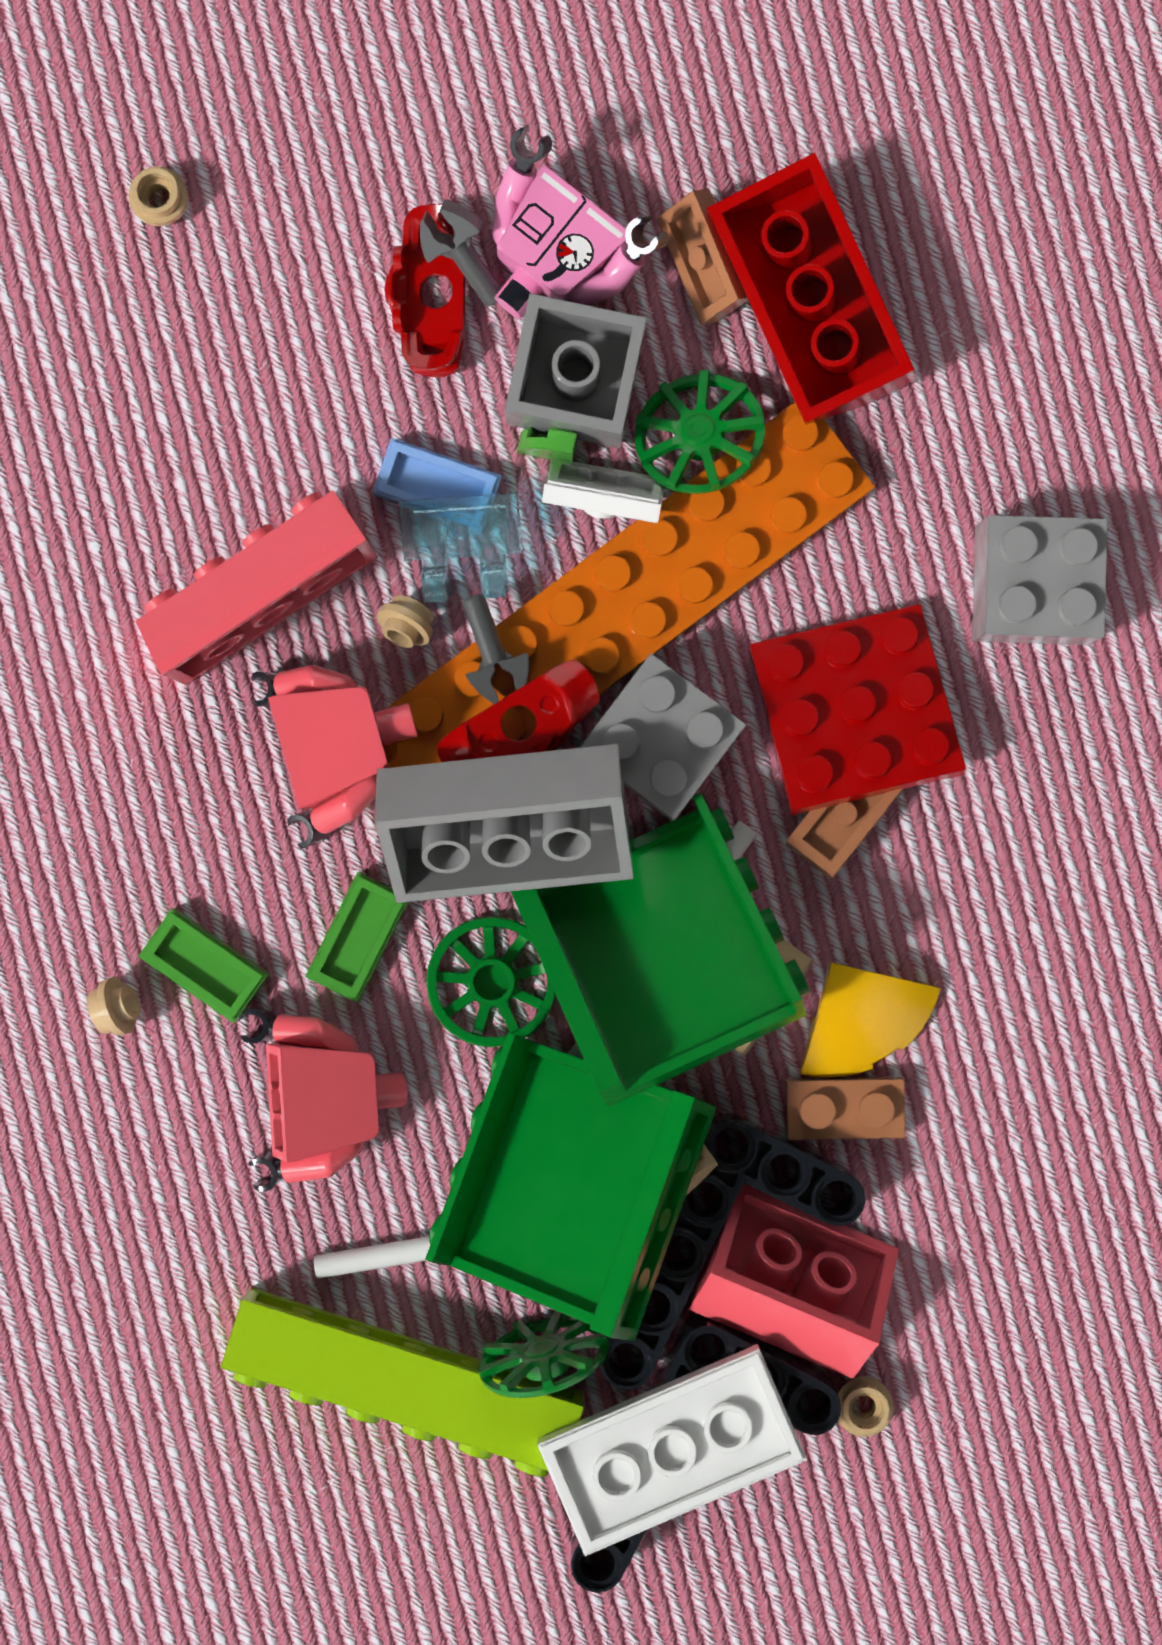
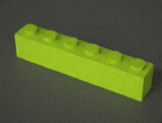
(391, 1379)

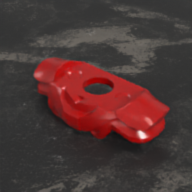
(429, 336)
(557, 699)

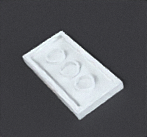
(671, 1450)

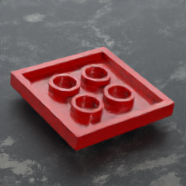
(856, 709)

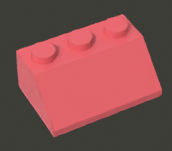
(797, 1282)

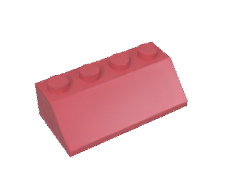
(255, 588)

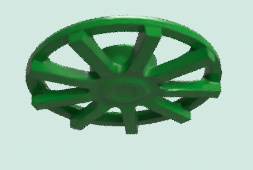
(699, 431)
(489, 982)
(541, 1356)

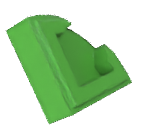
(556, 444)

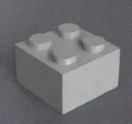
(575, 369)
(1039, 580)
(665, 736)

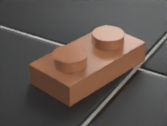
(702, 257)
(834, 833)
(844, 1108)

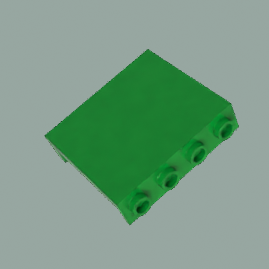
(667, 961)
(569, 1192)

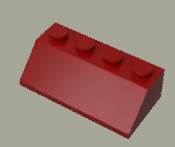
(812, 291)

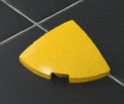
(863, 1020)

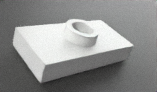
(603, 491)

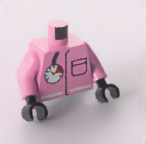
(558, 238)

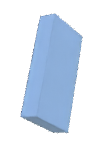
(421, 473)

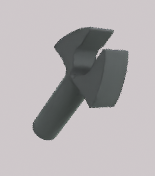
(459, 247)
(491, 651)

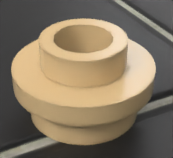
(149, 182)
(406, 622)
(113, 1007)
(876, 1418)

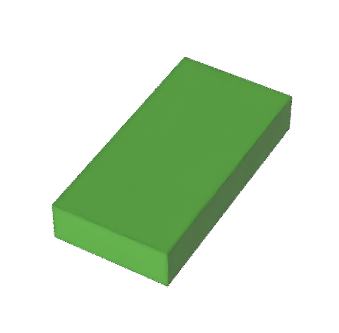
(357, 937)
(204, 965)

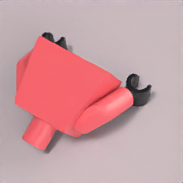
(331, 743)
(319, 1097)

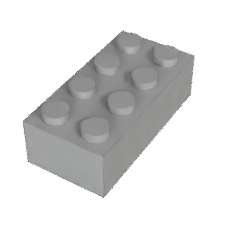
(504, 823)

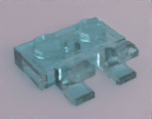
(461, 528)

